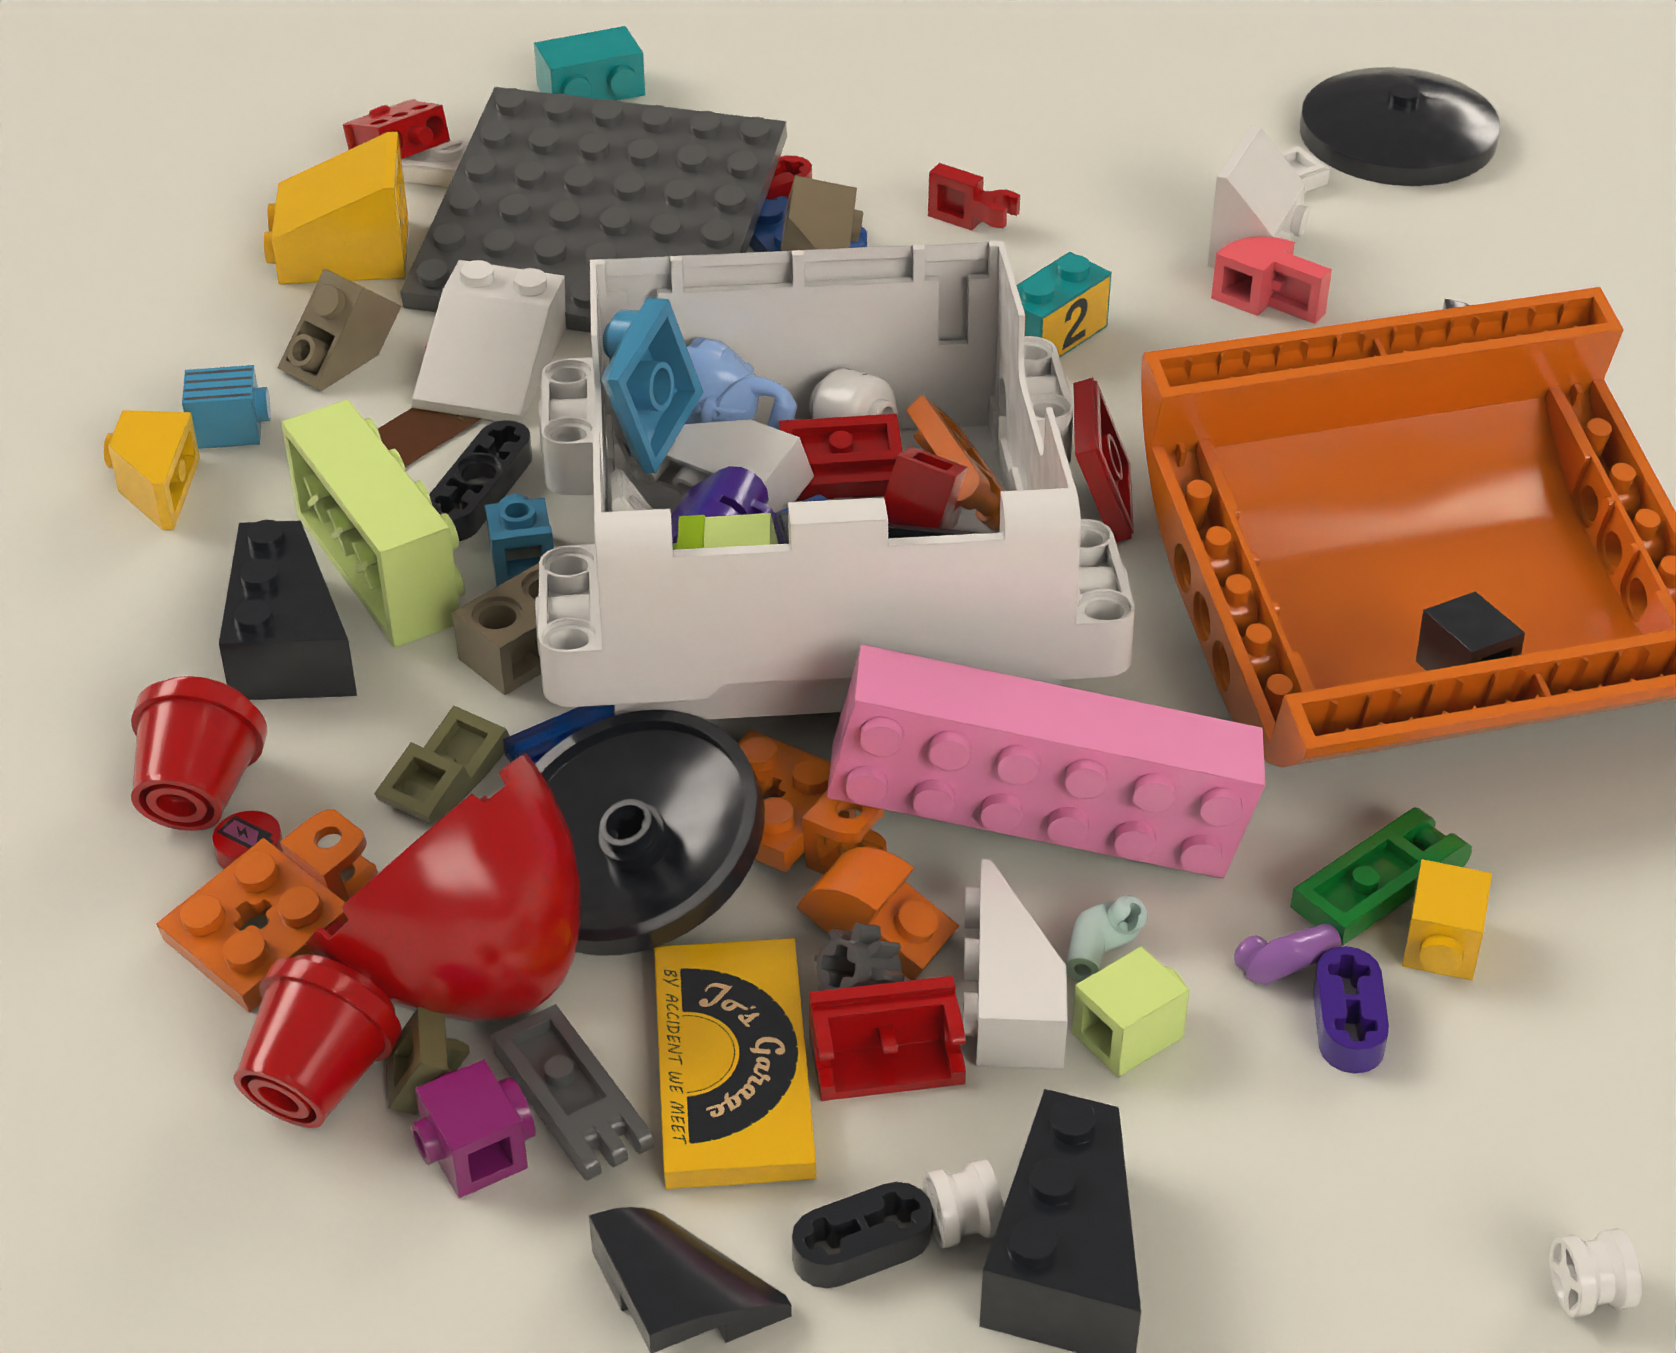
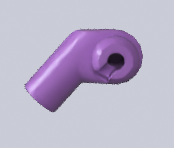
(1285, 955)

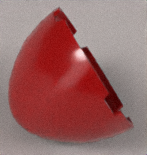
(473, 911)

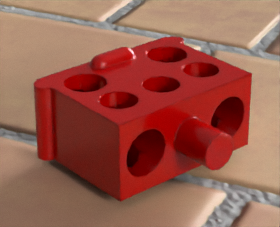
(417, 123)

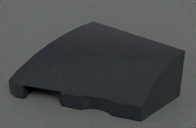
(678, 1281)

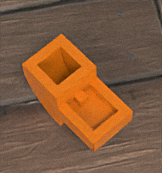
(872, 889)

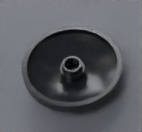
(1399, 126)
(657, 823)

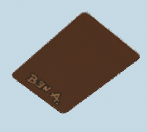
(422, 431)

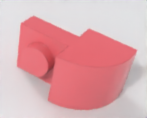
(1265, 274)

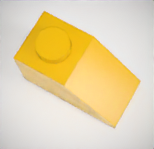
(154, 461)

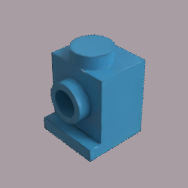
(514, 525)

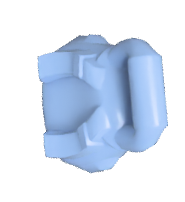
(733, 387)

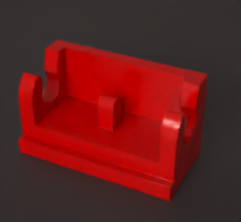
(886, 1038)

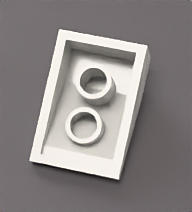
(491, 341)

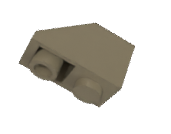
(820, 216)
(337, 331)

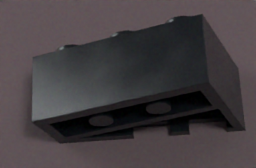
(280, 619)
(1065, 1237)

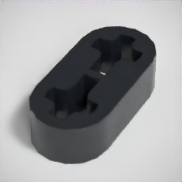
(862, 1234)

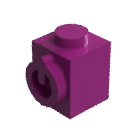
(473, 1127)

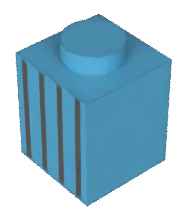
(226, 405)

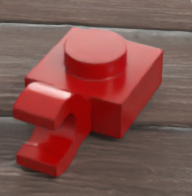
(960, 199)

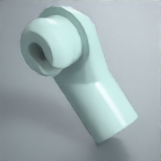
(1102, 930)

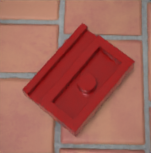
(848, 453)

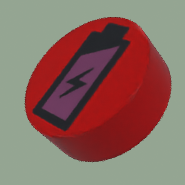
(241, 832)

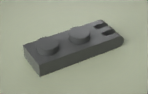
(570, 1091)

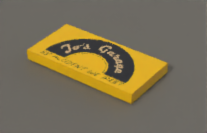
(732, 1065)

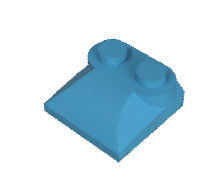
(649, 379)

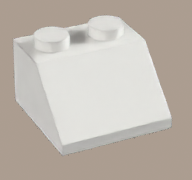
(1256, 195)

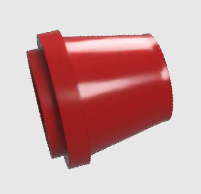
(192, 750)
(313, 1038)

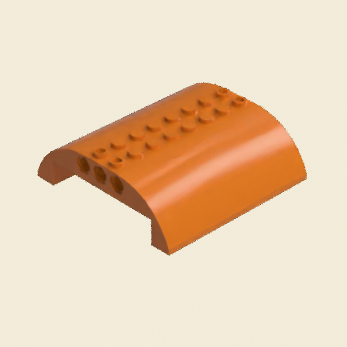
(1392, 465)

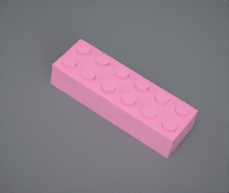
(1045, 762)

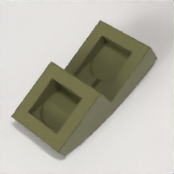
(443, 772)

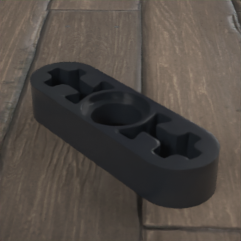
(479, 460)

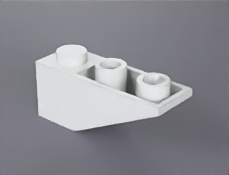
(711, 446)
(1018, 978)

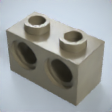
(499, 632)

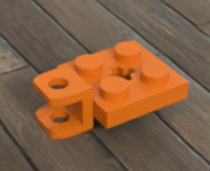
(801, 814)
(292, 889)

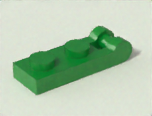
(1376, 874)

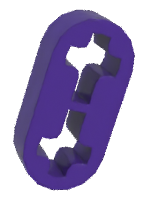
(1364, 1008)

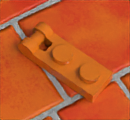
(945, 438)

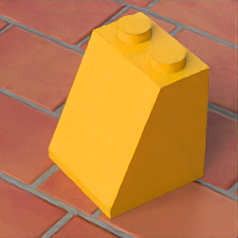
(342, 217)

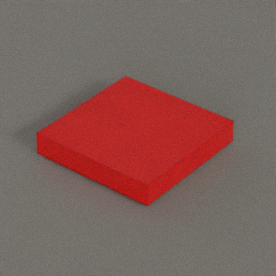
(1103, 459)

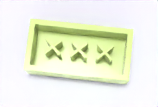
(374, 522)

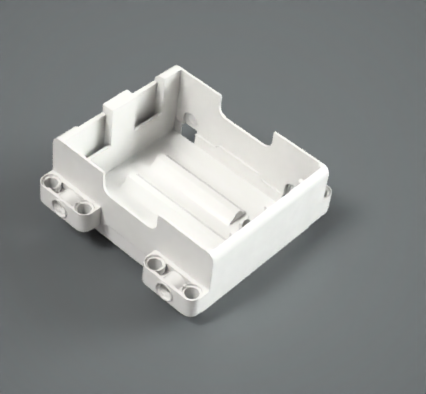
(786, 621)

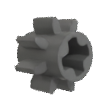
(858, 959)

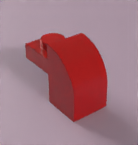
(924, 490)

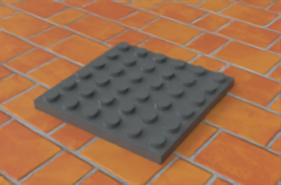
(594, 181)

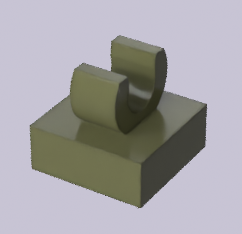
(420, 1058)

